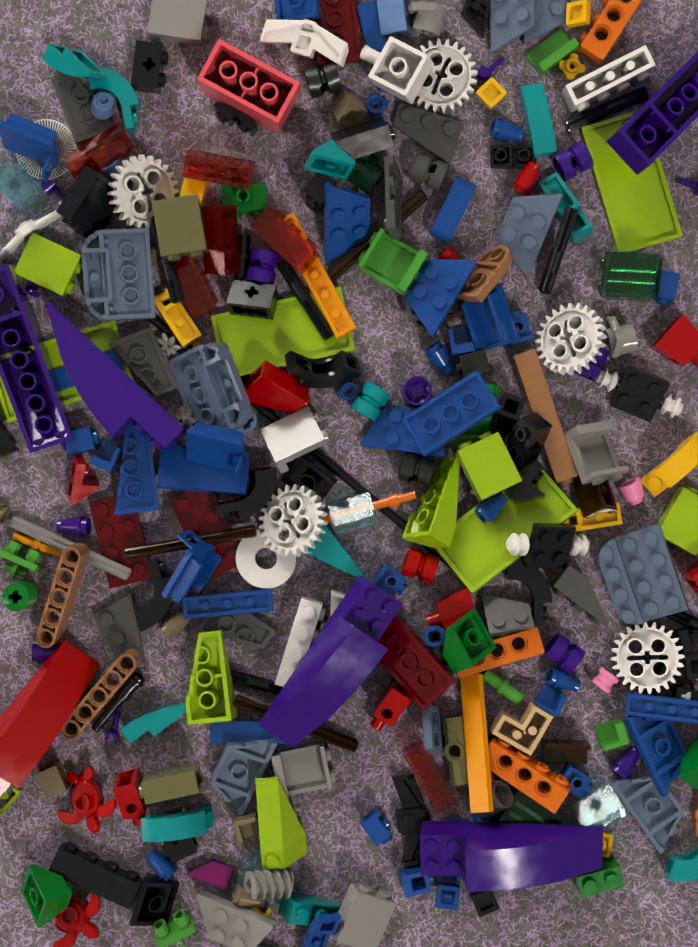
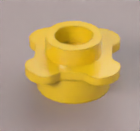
(573, 60)

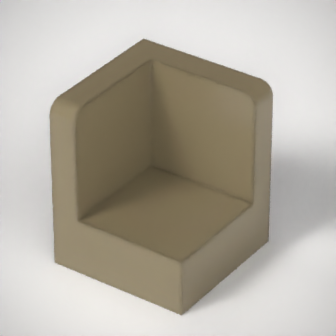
(349, 108)
(52, 779)
(246, 826)

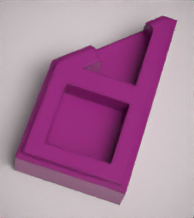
(212, 872)

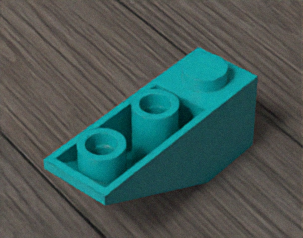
(303, 908)

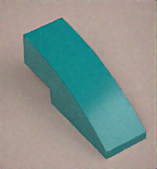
(72, 62)
(538, 119)
(554, 184)
(152, 720)

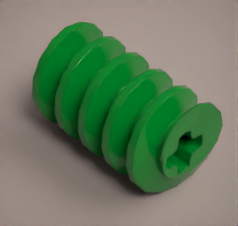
(20, 595)

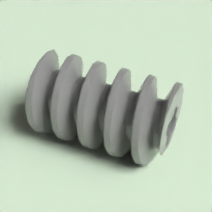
(269, 882)

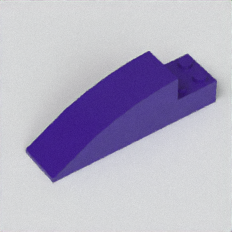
(659, 119)
(29, 375)
(109, 391)
(334, 663)
(509, 853)

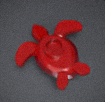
(86, 801)
(77, 919)

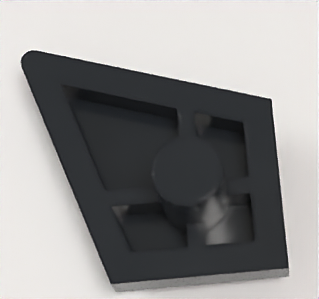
(476, 15)

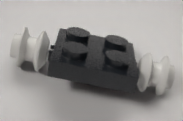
(639, 393)
(548, 545)

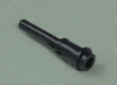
(124, 694)

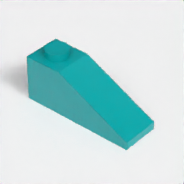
(334, 554)

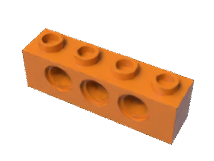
(596, 49)
(531, 646)
(529, 785)

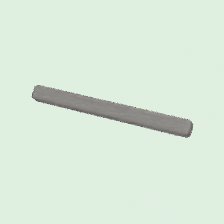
(61, 543)

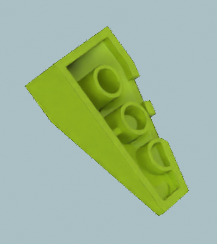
(437, 515)
(211, 683)
(279, 828)

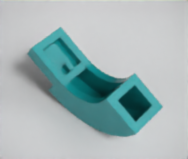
(120, 89)
(177, 826)
(682, 867)

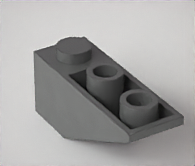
(577, 588)

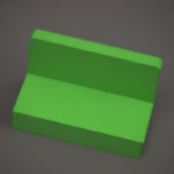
(551, 52)

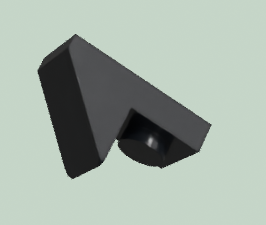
(525, 490)

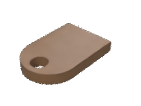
(488, 272)

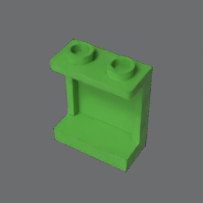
(391, 262)

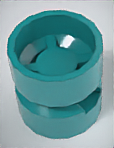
(370, 401)

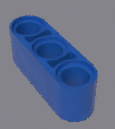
(453, 209)

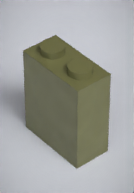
(180, 227)
(171, 783)

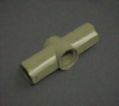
(454, 735)

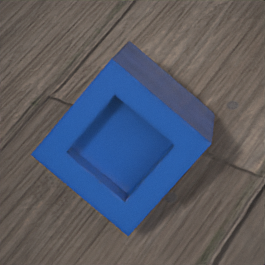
(459, 341)
(107, 456)
(550, 700)

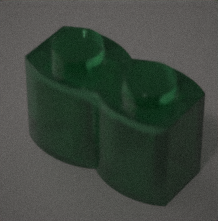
(367, 172)

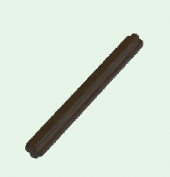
(353, 255)
(176, 544)
(320, 733)

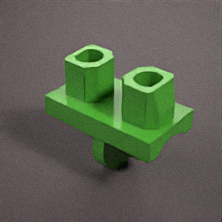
(11, 553)
(174, 931)

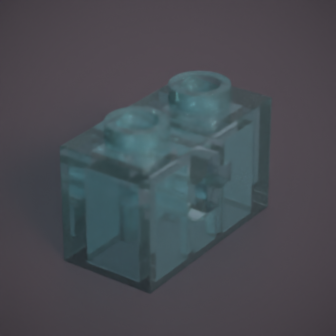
(27, 195)
(606, 800)

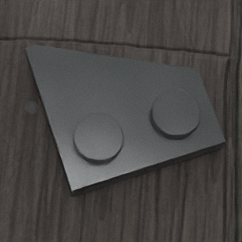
(506, 615)

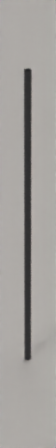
(322, 458)

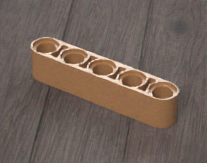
(69, 588)
(94, 701)

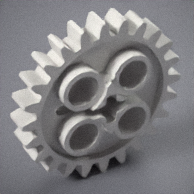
(459, 84)
(125, 198)
(589, 332)
(276, 530)
(646, 637)

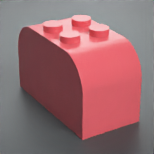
(249, 86)

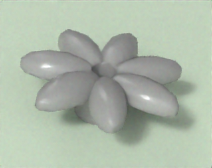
(169, 345)
(185, 418)

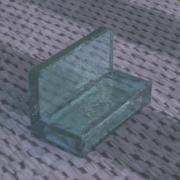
(353, 514)

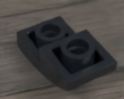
(230, 115)
(510, 156)

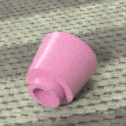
(632, 490)

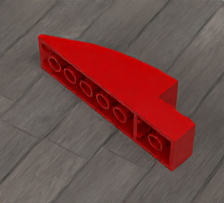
(41, 711)

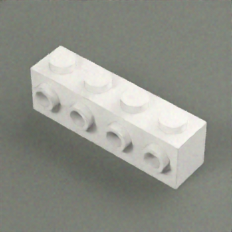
(607, 79)
(300, 638)

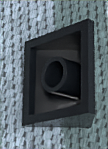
(310, 475)
(154, 900)

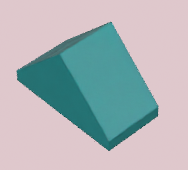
(330, 160)

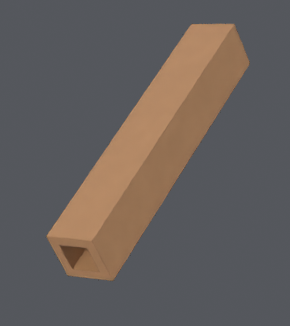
(540, 401)

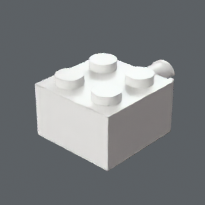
(398, 68)

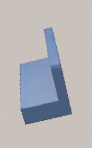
(394, 17)

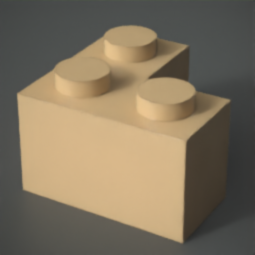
(524, 732)

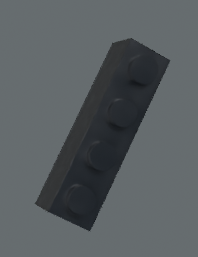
(96, 874)

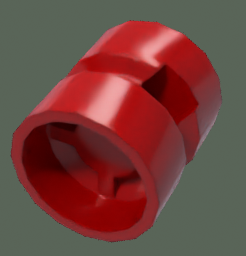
(419, 565)

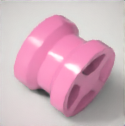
(605, 680)

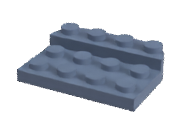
(118, 275)
(212, 386)
(642, 576)

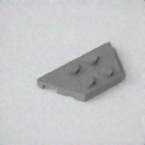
(231, 923)

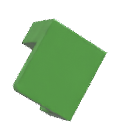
(611, 734)

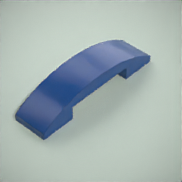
(449, 886)
(320, 930)

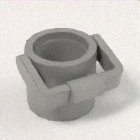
(428, 17)
(619, 339)

